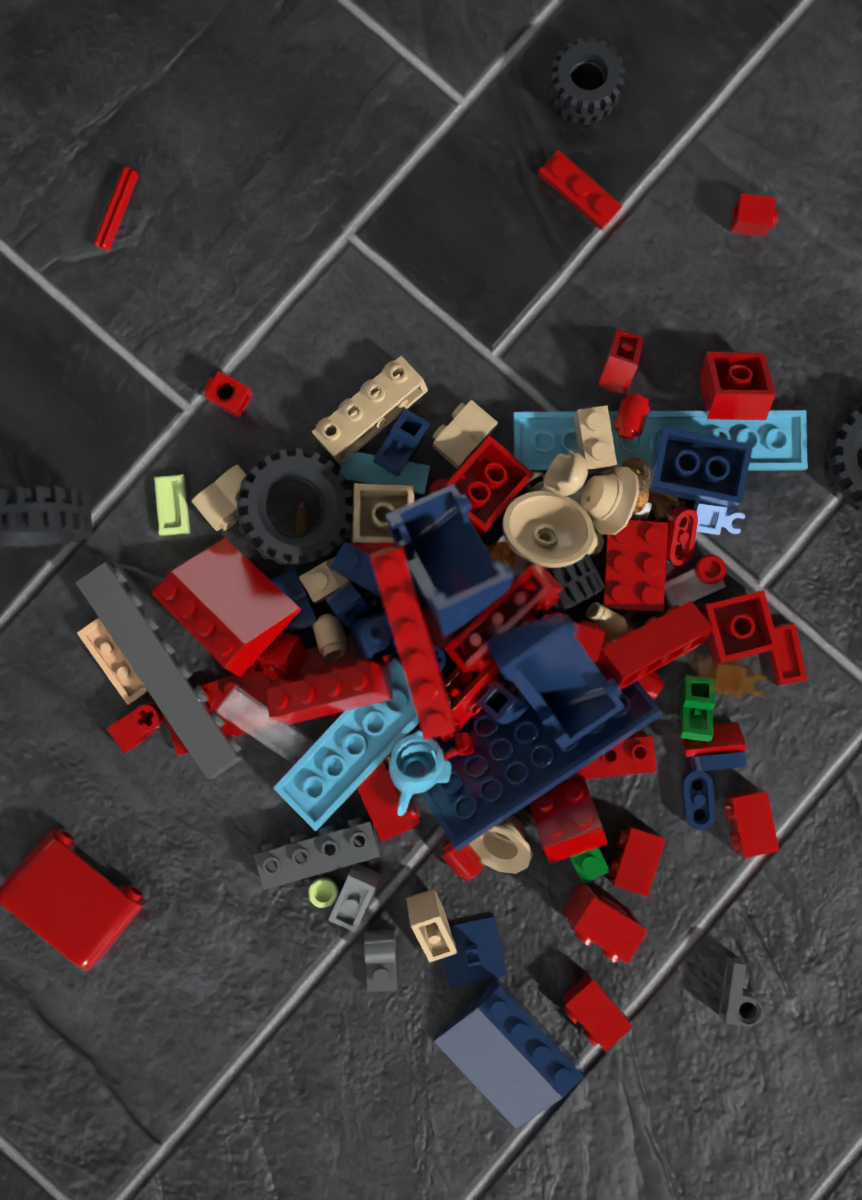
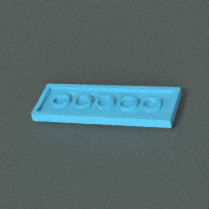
(348, 753)

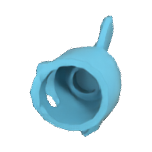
(416, 767)

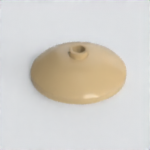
(550, 518)

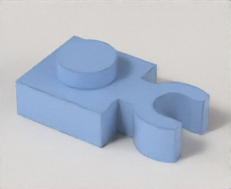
(713, 517)

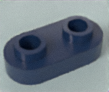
(696, 799)

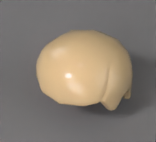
(566, 474)

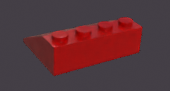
(227, 605)

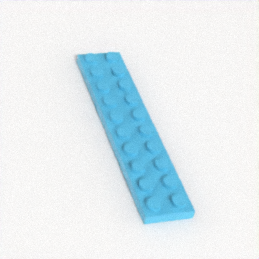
(776, 442)

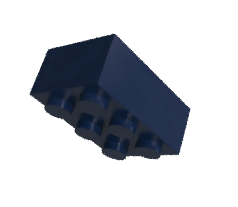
(699, 467)

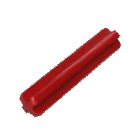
(116, 209)

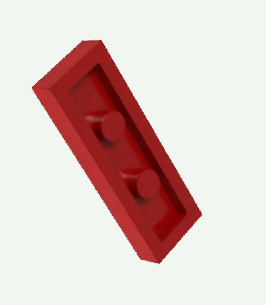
(580, 190)

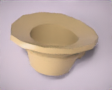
(611, 499)
(504, 847)

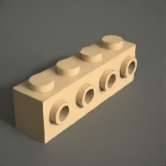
(370, 409)

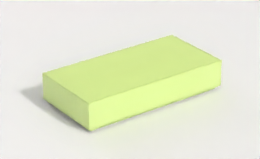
(172, 505)

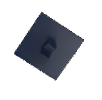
(478, 952)

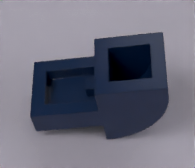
(402, 442)
(348, 604)
(503, 701)

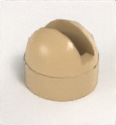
(539, 486)

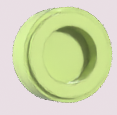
(323, 892)

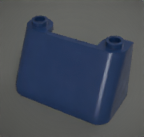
(448, 558)
(374, 633)
(556, 676)

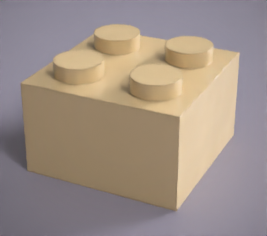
(370, 509)

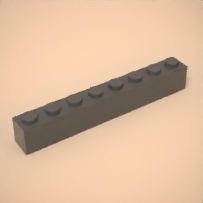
(160, 670)

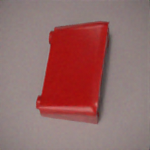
(69, 901)

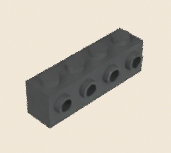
(317, 853)

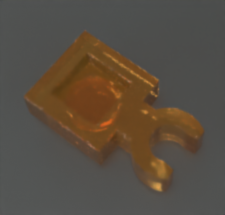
(733, 681)

